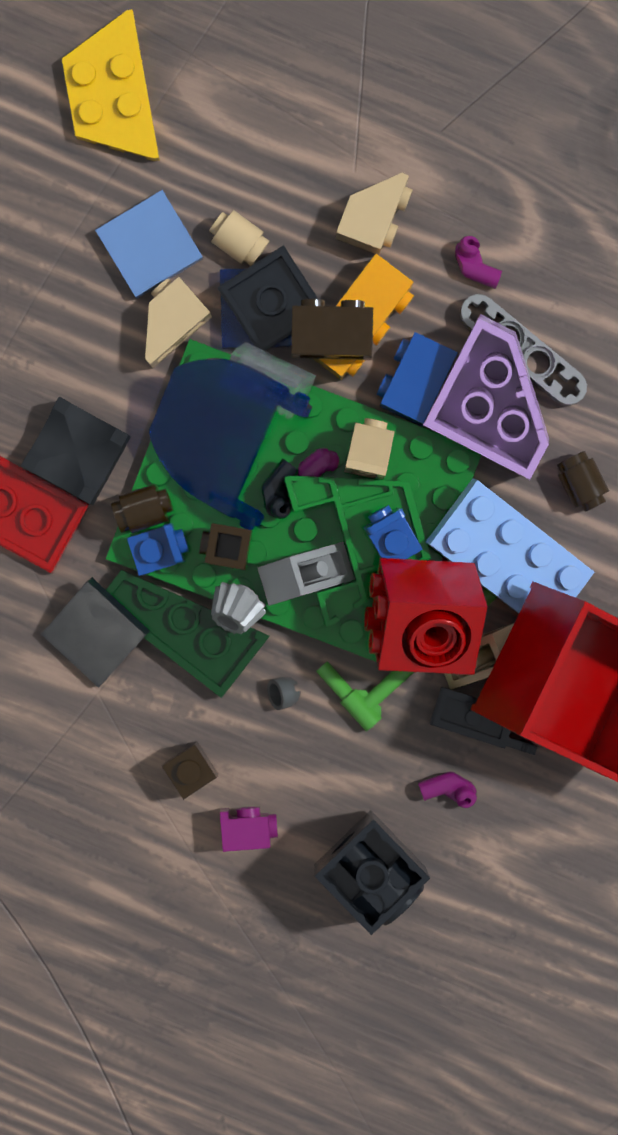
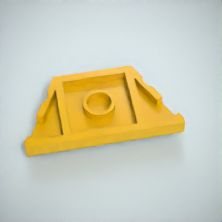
(111, 91)

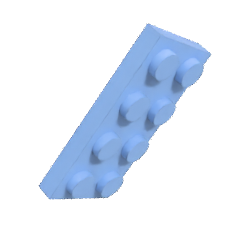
(505, 548)

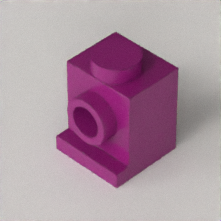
(247, 829)

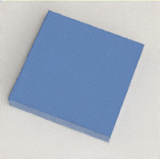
(149, 244)

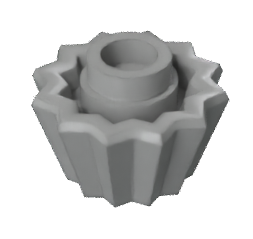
(236, 607)

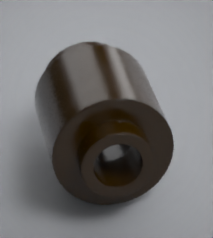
(582, 481)
(142, 508)

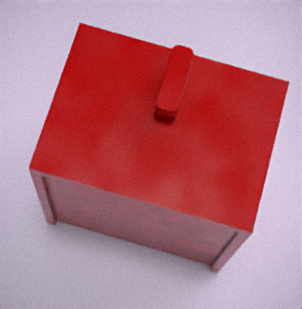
(559, 680)

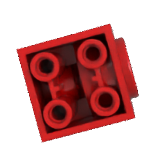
(425, 616)

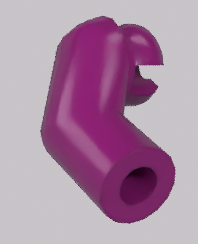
(318, 463)

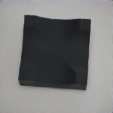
(76, 451)

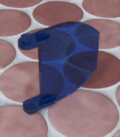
(214, 428)

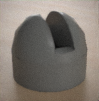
(282, 692)

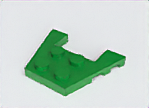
(353, 504)

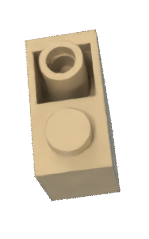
(371, 213)

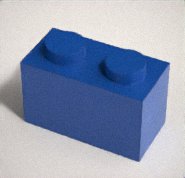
(417, 378)

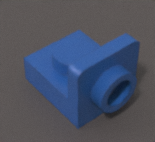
(392, 534)
(158, 549)

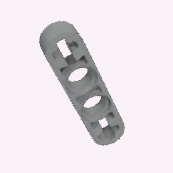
(529, 344)

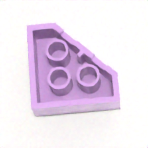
(492, 401)

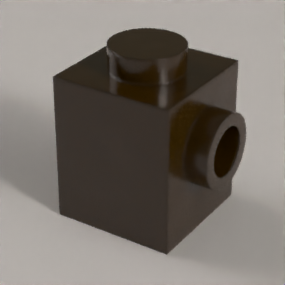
(226, 546)

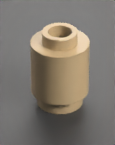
(238, 237)

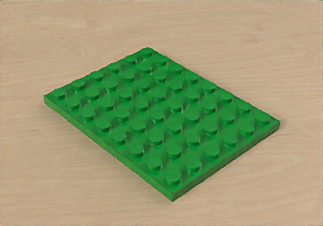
(430, 461)

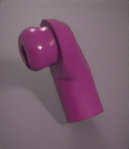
(472, 265)
(450, 785)

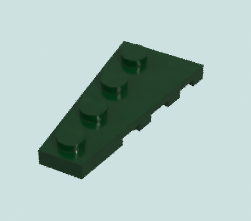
(187, 632)

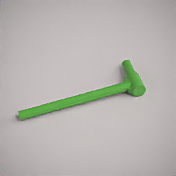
(363, 705)

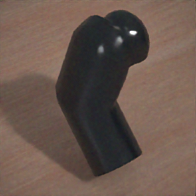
(275, 492)

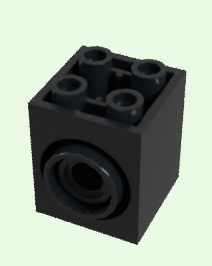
(372, 873)

